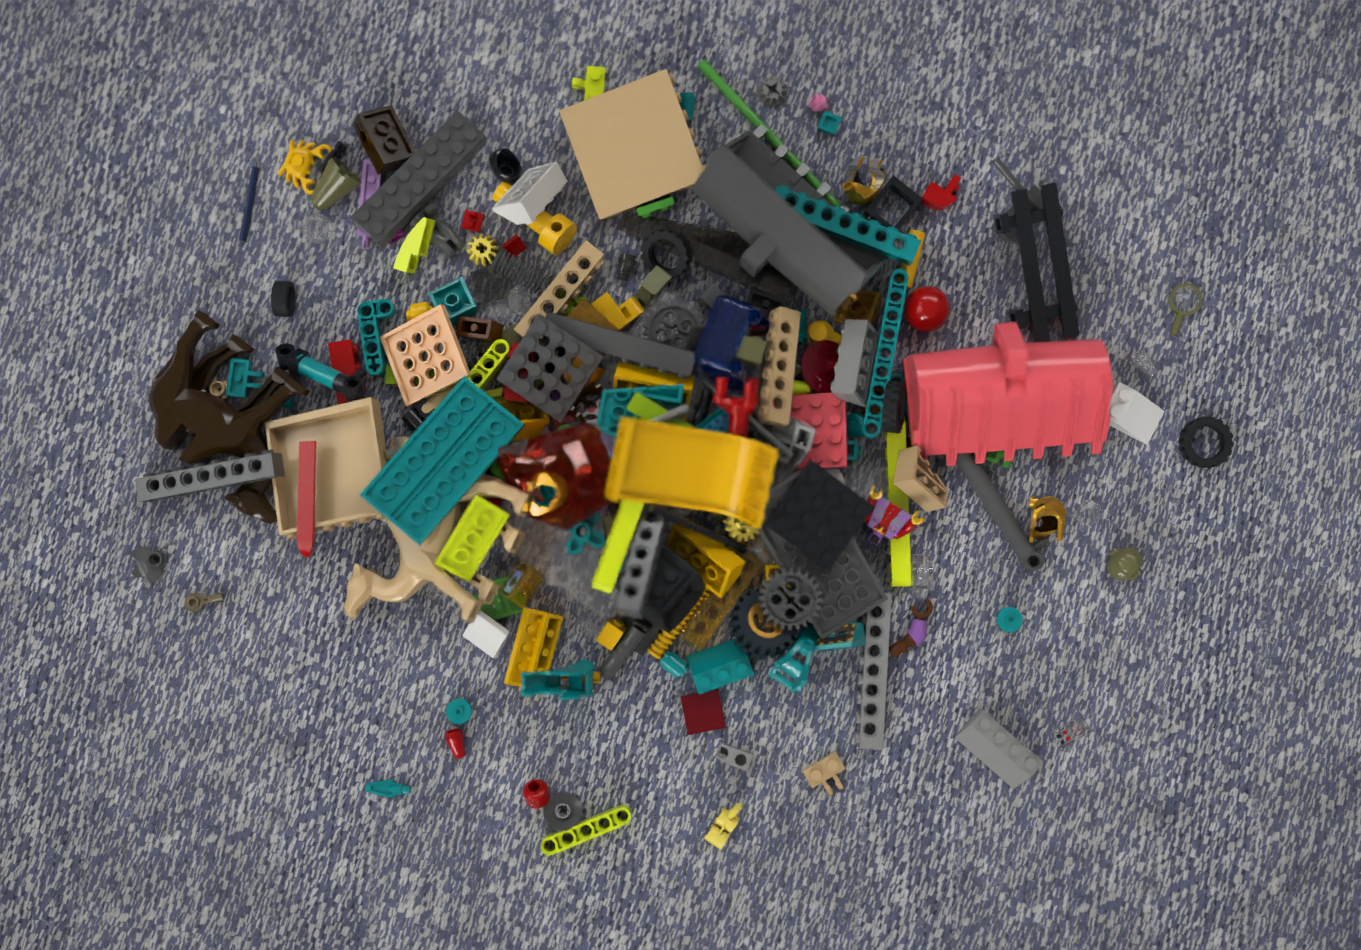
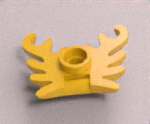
(299, 163)

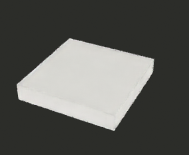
(486, 634)

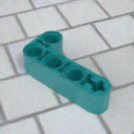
(374, 339)

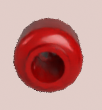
(536, 793)

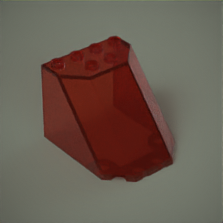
(573, 454)

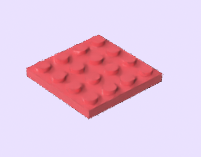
(829, 417)

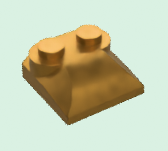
(861, 306)

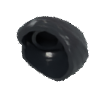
(505, 165)

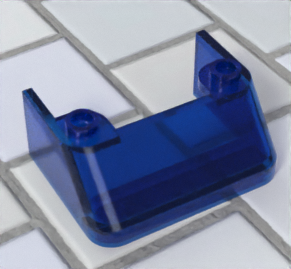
(723, 337)

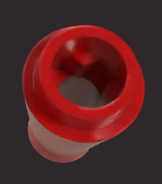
(455, 741)

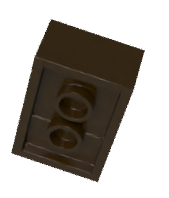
(383, 138)

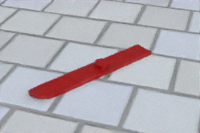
(306, 497)

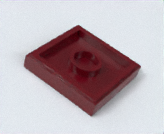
(703, 712)

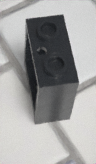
(901, 190)

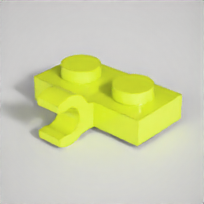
(594, 82)

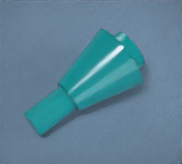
(802, 336)

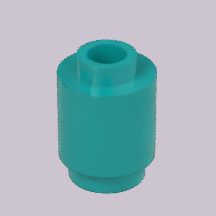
(674, 664)

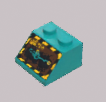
(847, 637)

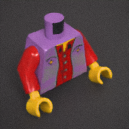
(888, 519)

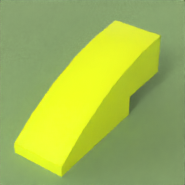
(415, 245)

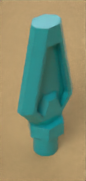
(387, 788)

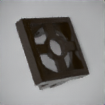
(592, 388)

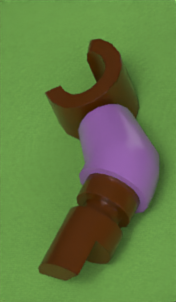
(916, 633)

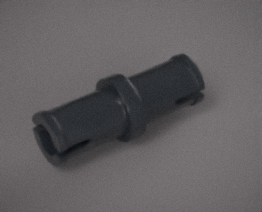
(702, 407)

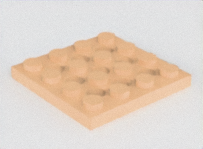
(398, 359)

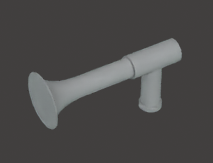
(677, 412)

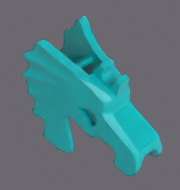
(805, 645)
(550, 681)

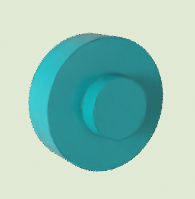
(855, 424)
(1009, 619)
(459, 711)

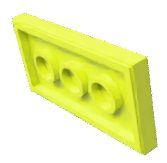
(472, 538)

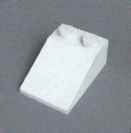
(1133, 413)

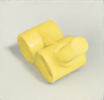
(723, 825)

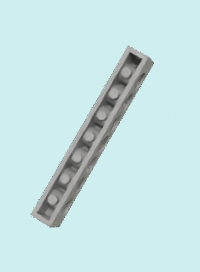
(874, 739)

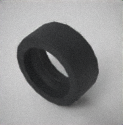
(283, 298)

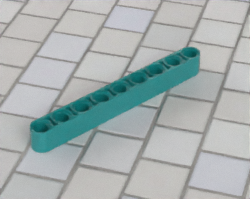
(885, 344)

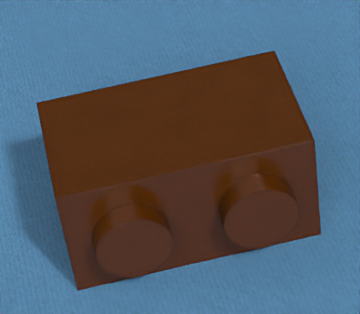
(479, 329)

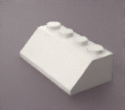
(531, 193)

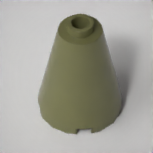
(333, 184)

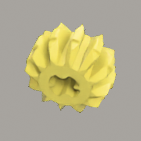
(478, 243)

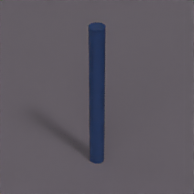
(249, 204)

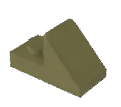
(653, 284)

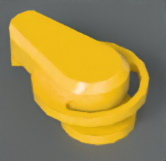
(821, 331)

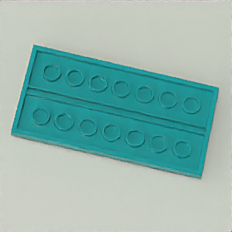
(441, 460)

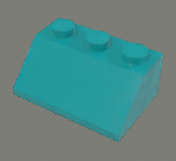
(719, 666)

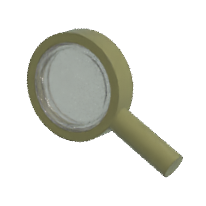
(1183, 301)

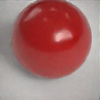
(927, 308)

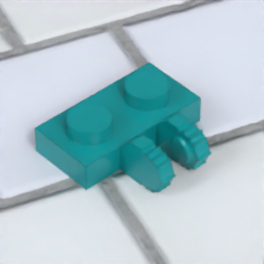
(239, 378)

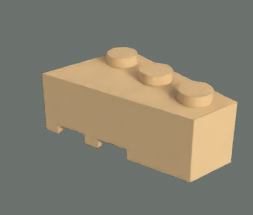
(918, 481)

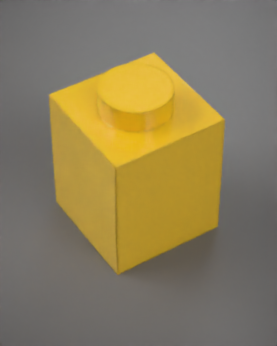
(611, 633)

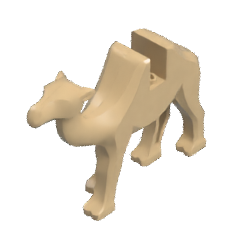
(418, 561)

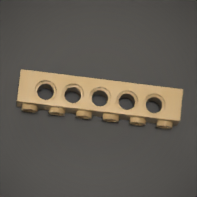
(587, 253)
(784, 376)

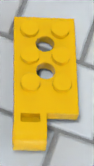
(621, 315)

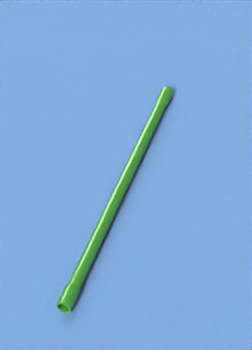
(711, 74)

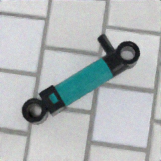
(300, 363)

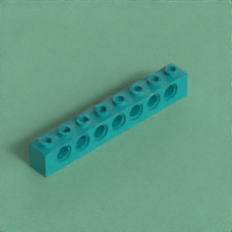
(869, 242)

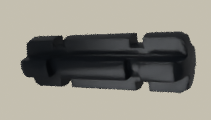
(336, 152)

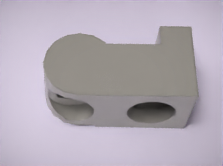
(734, 756)

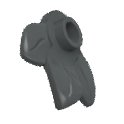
(146, 564)

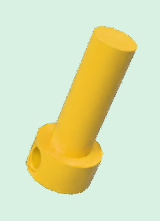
(554, 231)

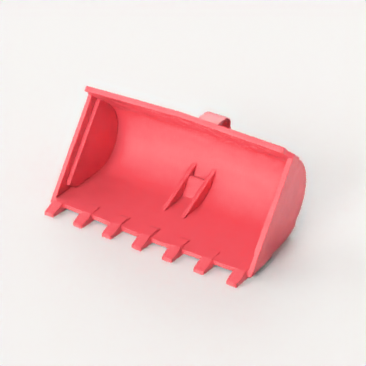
(1009, 397)

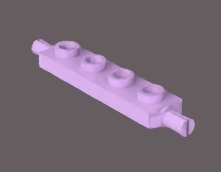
(370, 184)

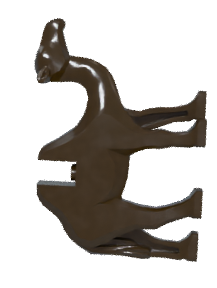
(186, 407)

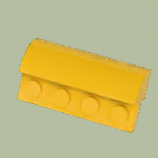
(533, 644)

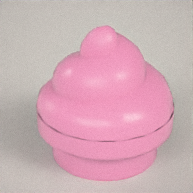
(818, 103)

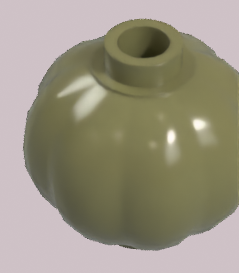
(1125, 563)

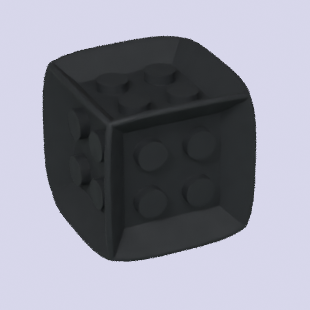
(673, 590)

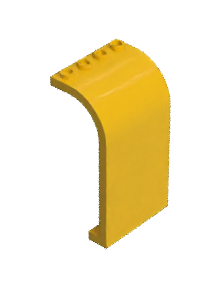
(691, 469)

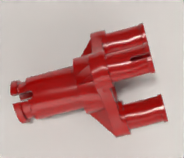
(737, 407)

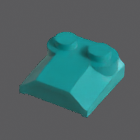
(456, 299)

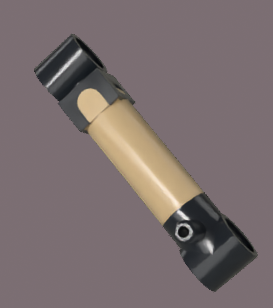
(425, 407)

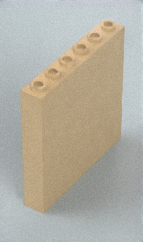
(633, 144)
(347, 460)

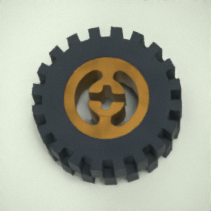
(756, 640)

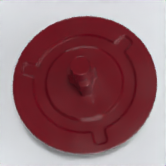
(819, 364)

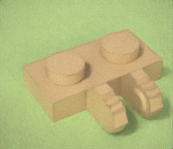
(823, 770)

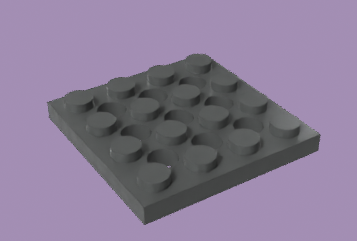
(579, 376)

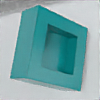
(829, 123)

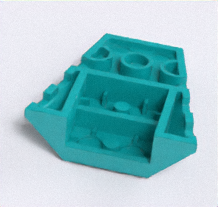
(615, 402)

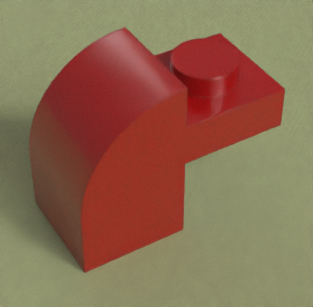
(939, 198)

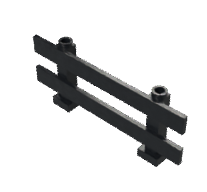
(1023, 220)

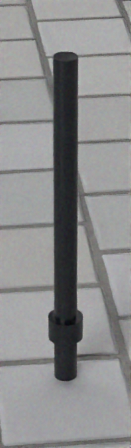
(728, 542)

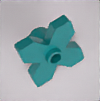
(592, 536)

